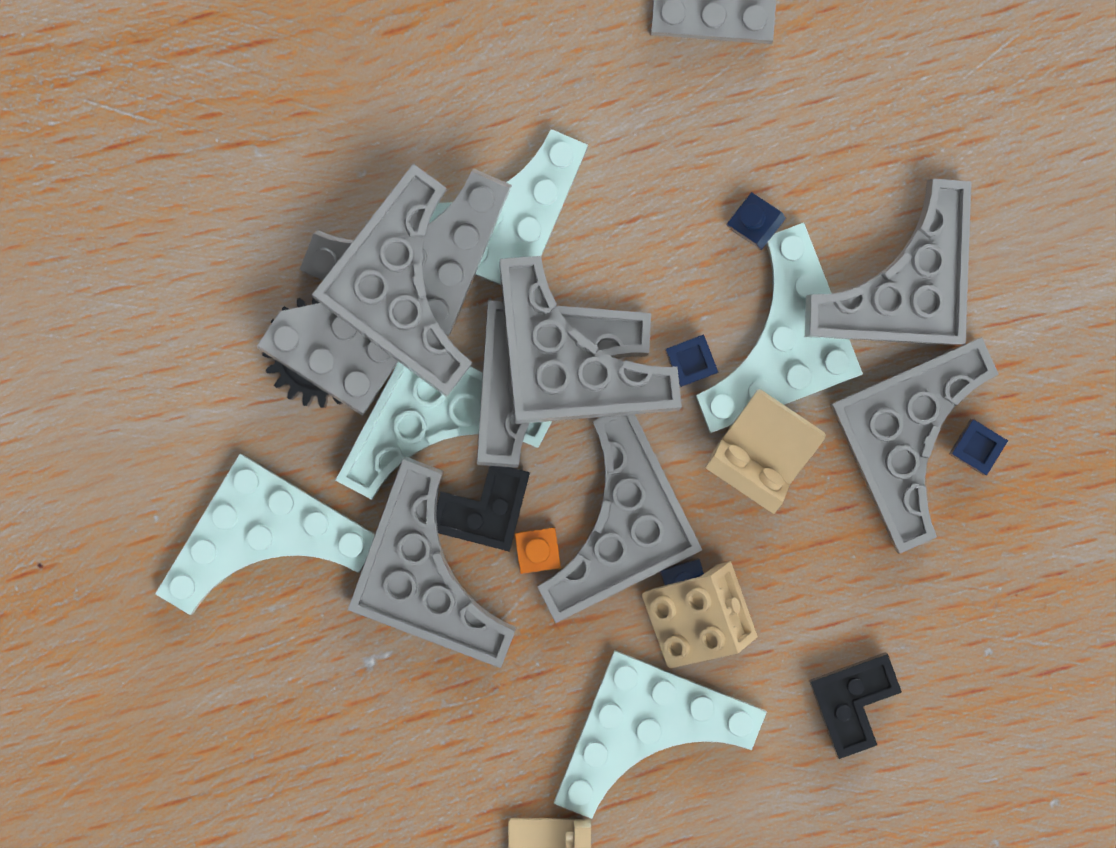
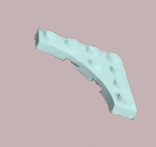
(531, 204)
(783, 359)
(412, 418)
(256, 520)
(641, 713)

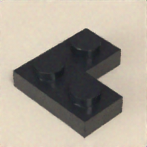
(492, 518)
(843, 697)

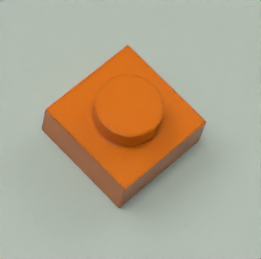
(537, 550)

